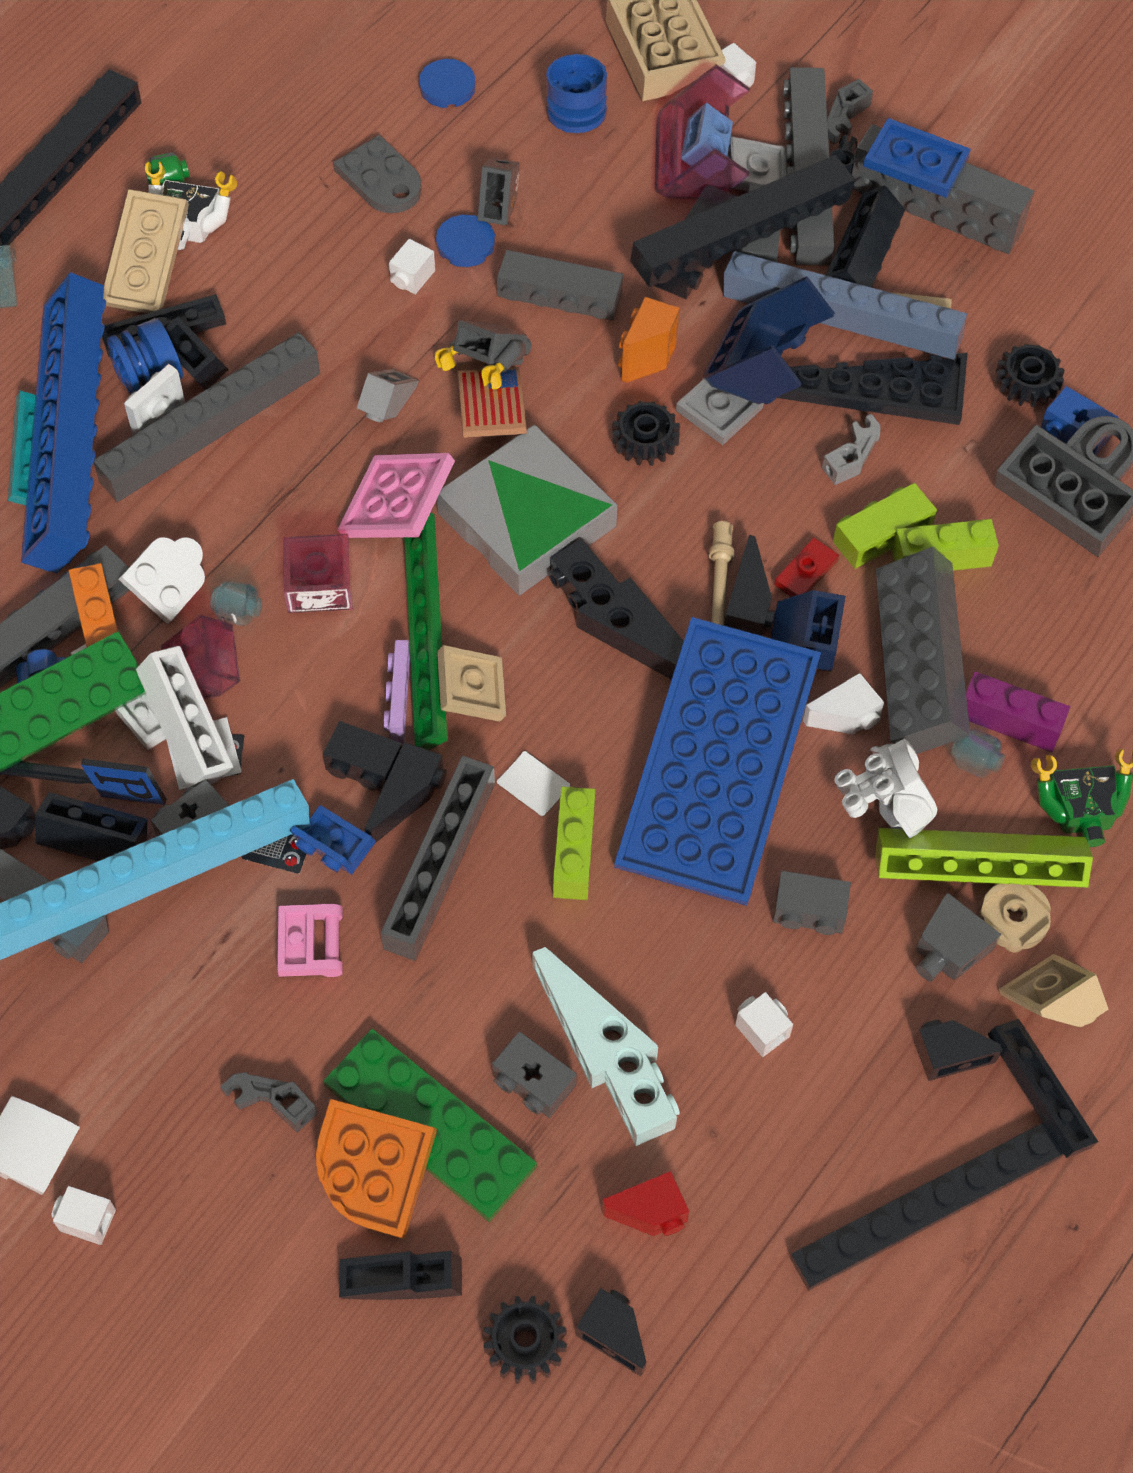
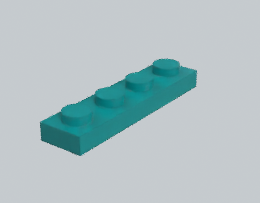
(21, 447)

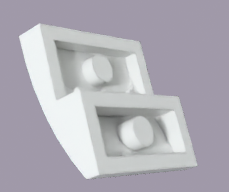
(32, 1143)

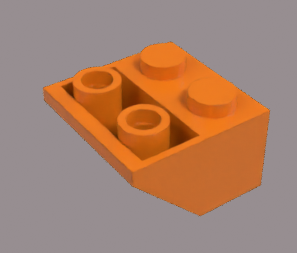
(650, 340)

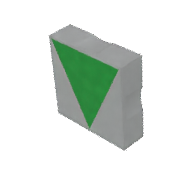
(526, 508)

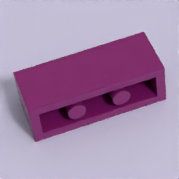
(1015, 711)

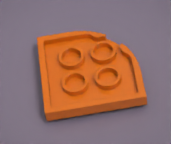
(372, 1165)

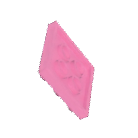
(396, 495)

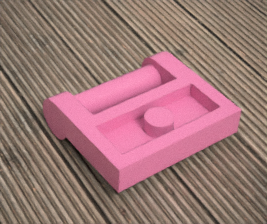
(297, 940)

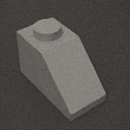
(385, 394)

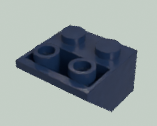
(811, 622)

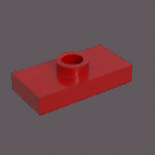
(806, 568)

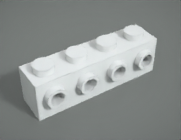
(184, 717)

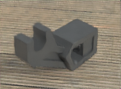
(848, 103)
(270, 1090)

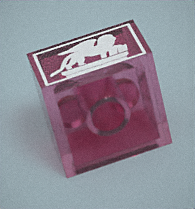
(317, 573)

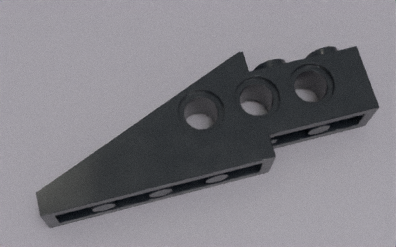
(646, 632)

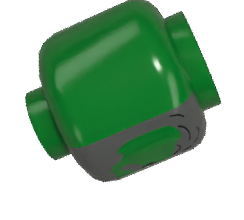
(175, 169)

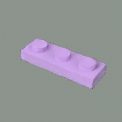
(398, 691)

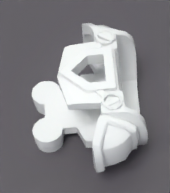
(895, 782)

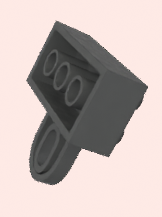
(1071, 484)

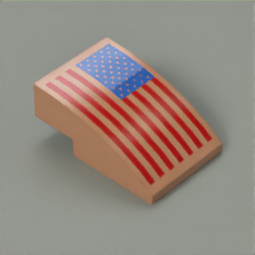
(490, 410)

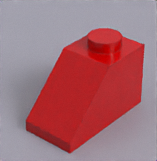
(649, 1206)

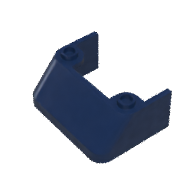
(751, 349)

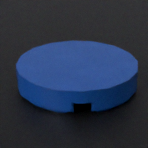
(447, 83)
(465, 240)

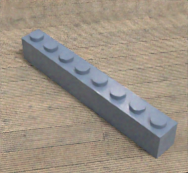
(855, 306)

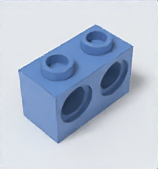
(705, 132)

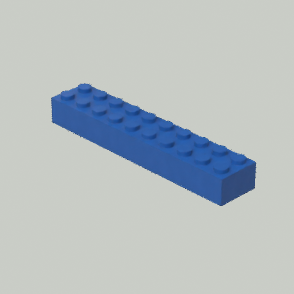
(64, 425)

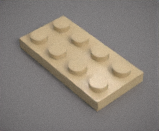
(144, 251)

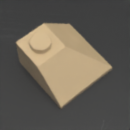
(1058, 992)

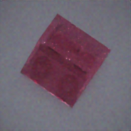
(209, 653)

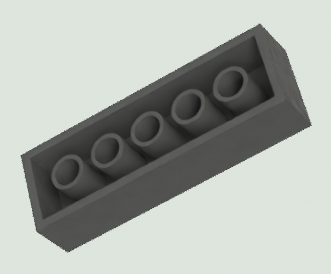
(977, 207)
(922, 651)

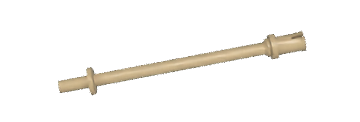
(721, 553)

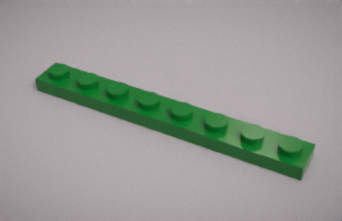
(425, 636)

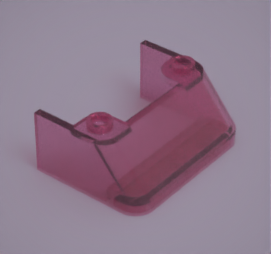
(673, 175)

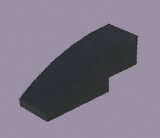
(401, 1276)

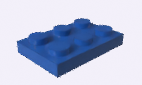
(917, 157)

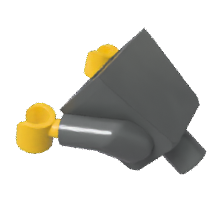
(488, 344)

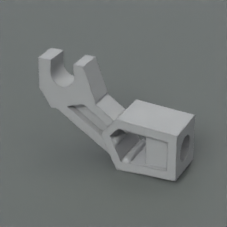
(864, 440)

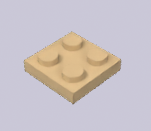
(471, 683)

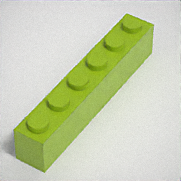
(984, 857)

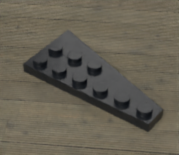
(888, 386)

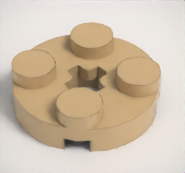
(1017, 897)

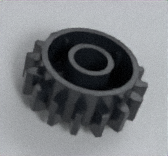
(1030, 374)
(645, 432)
(531, 1359)

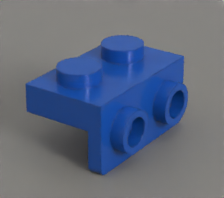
(335, 840)

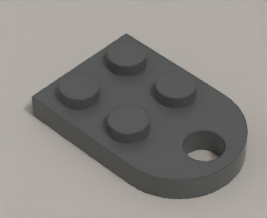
(379, 174)

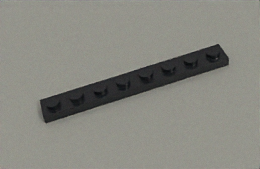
(925, 1206)

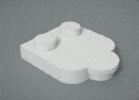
(166, 575)

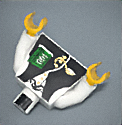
(206, 207)

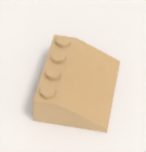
(663, 43)

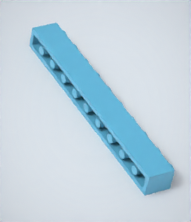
(150, 867)

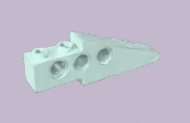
(585, 1020)

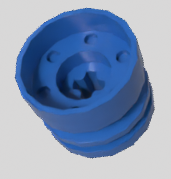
(576, 93)
(142, 358)

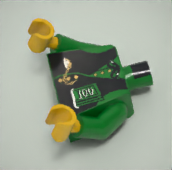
(1084, 797)

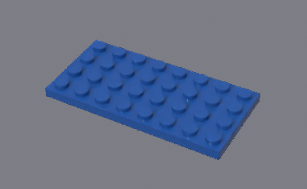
(718, 761)

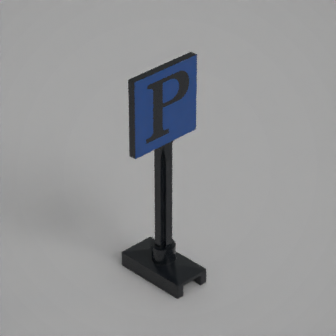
(109, 778)

